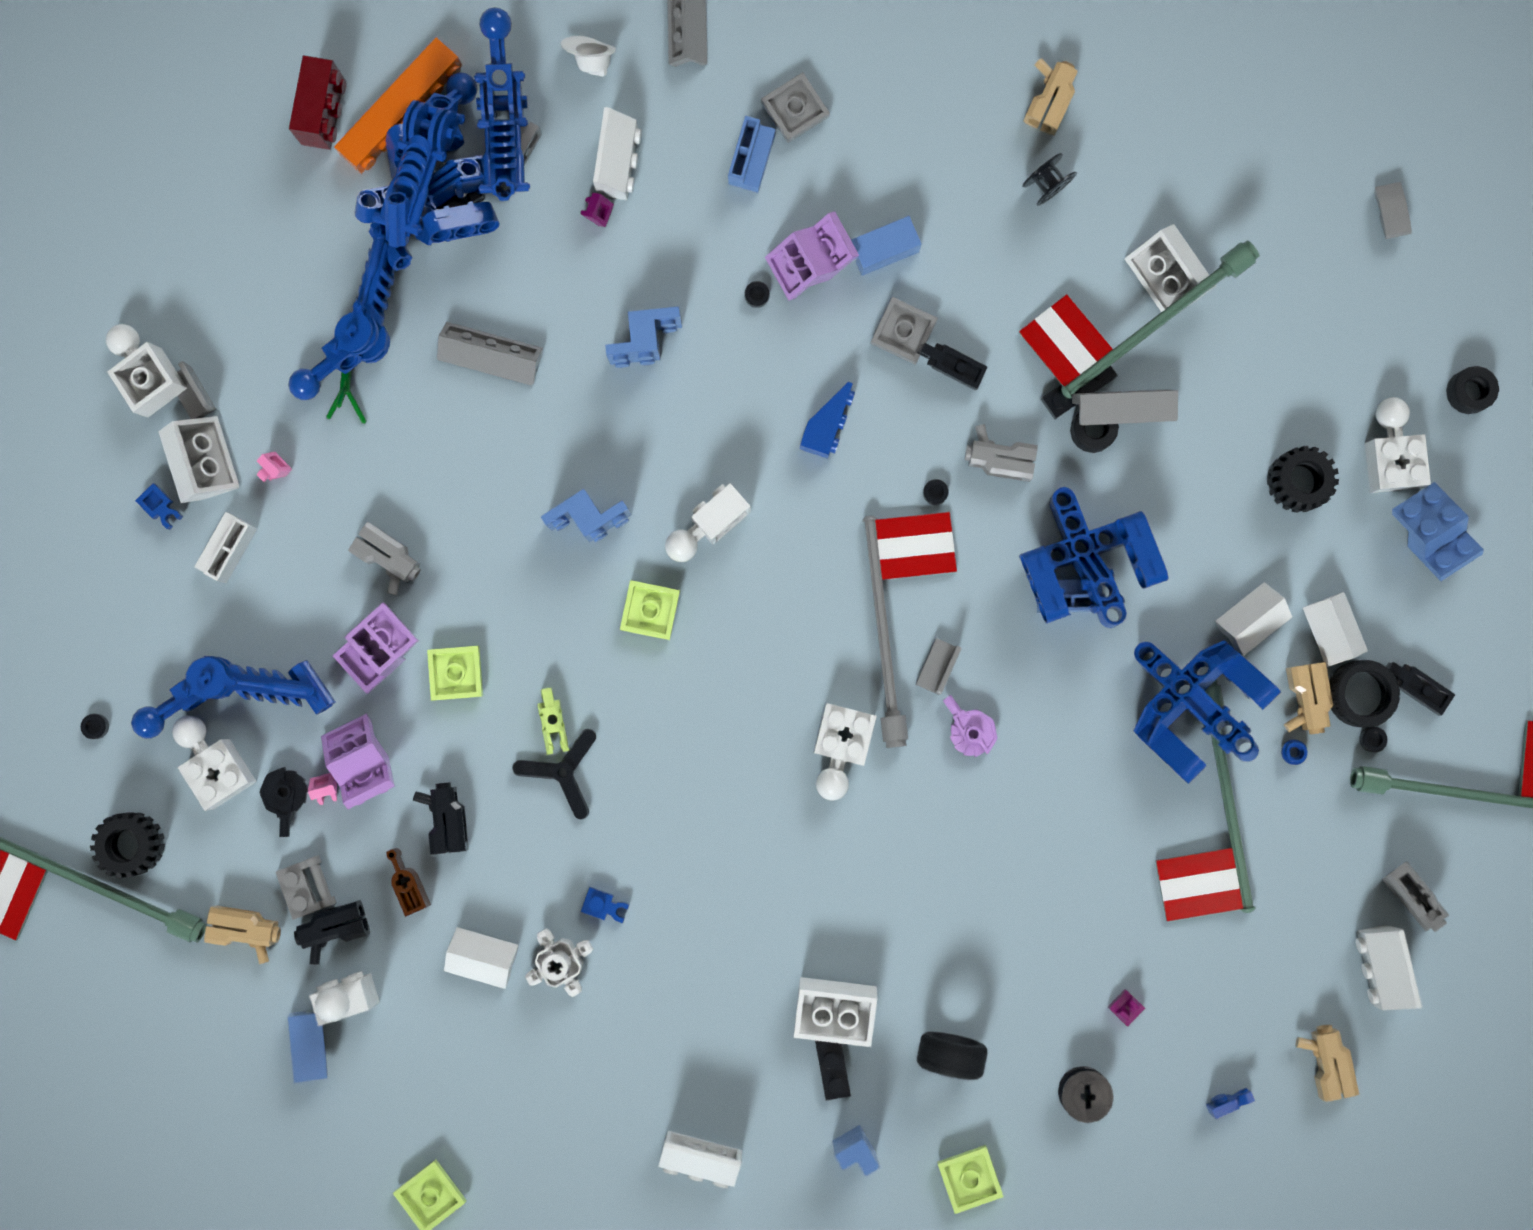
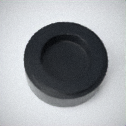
(757, 294)
(935, 492)
(94, 726)
(1373, 739)

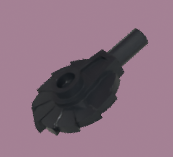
(282, 795)

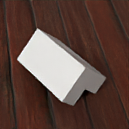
(225, 548)
(1254, 618)
(1335, 629)
(480, 957)

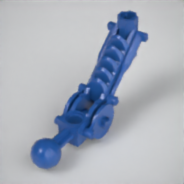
(503, 154)
(409, 187)
(361, 333)
(219, 678)

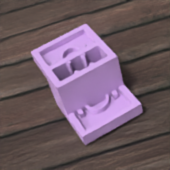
(811, 256)
(375, 648)
(357, 761)

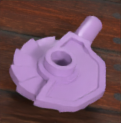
(972, 730)

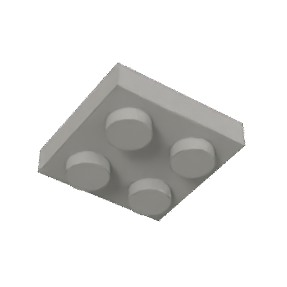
(795, 107)
(903, 330)

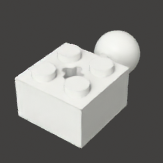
(145, 374)
(1407, 450)
(709, 520)
(200, 770)
(833, 782)
(344, 999)

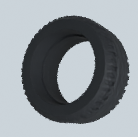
(1389, 693)
(952, 1055)

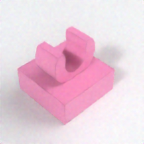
(273, 467)
(322, 786)

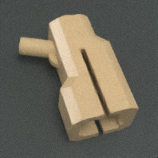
(1057, 83)
(1313, 697)
(243, 927)
(1334, 1062)

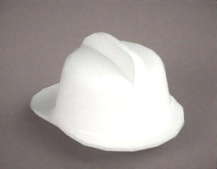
(589, 54)

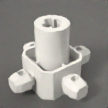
(563, 952)

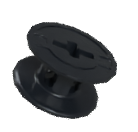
(1044, 173)
(1097, 1103)

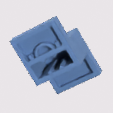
(644, 336)
(586, 516)
(1437, 531)

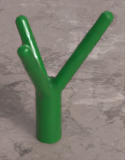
(345, 382)

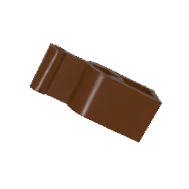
(410, 895)

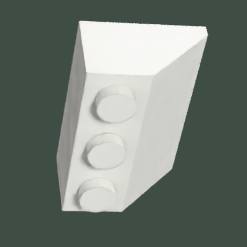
(616, 155)
(1167, 267)
(198, 458)
(1388, 968)
(835, 1012)
(700, 1159)

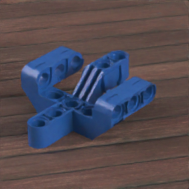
(453, 179)
(1131, 531)
(1220, 659)

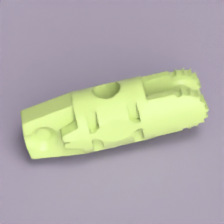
(548, 708)

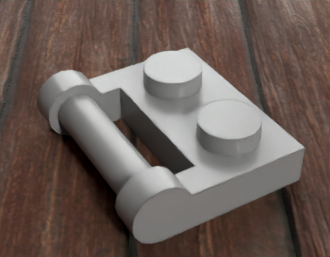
(298, 889)

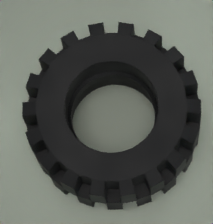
(1320, 468)
(107, 849)

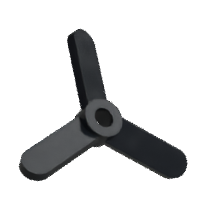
(551, 771)

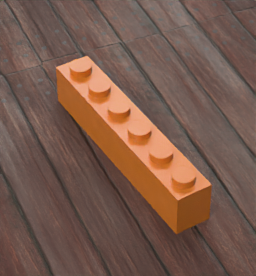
(418, 82)

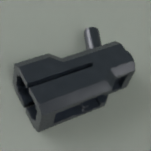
(448, 819)
(316, 932)

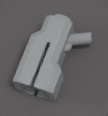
(1001, 460)
(397, 567)
(1416, 897)

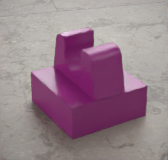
(598, 209)
(1126, 1007)

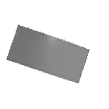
(1393, 210)

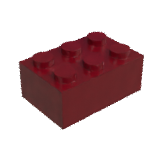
(317, 102)

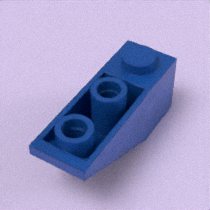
(823, 426)

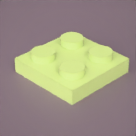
(650, 610)
(455, 673)
(970, 1179)
(429, 1196)

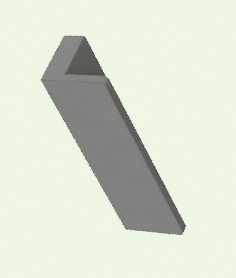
(687, 32)
(488, 353)
(1127, 406)

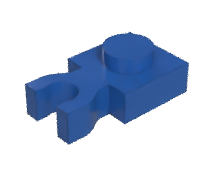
(156, 504)
(600, 904)
(1225, 1104)

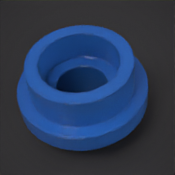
(1301, 752)

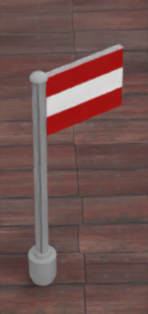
(903, 550)

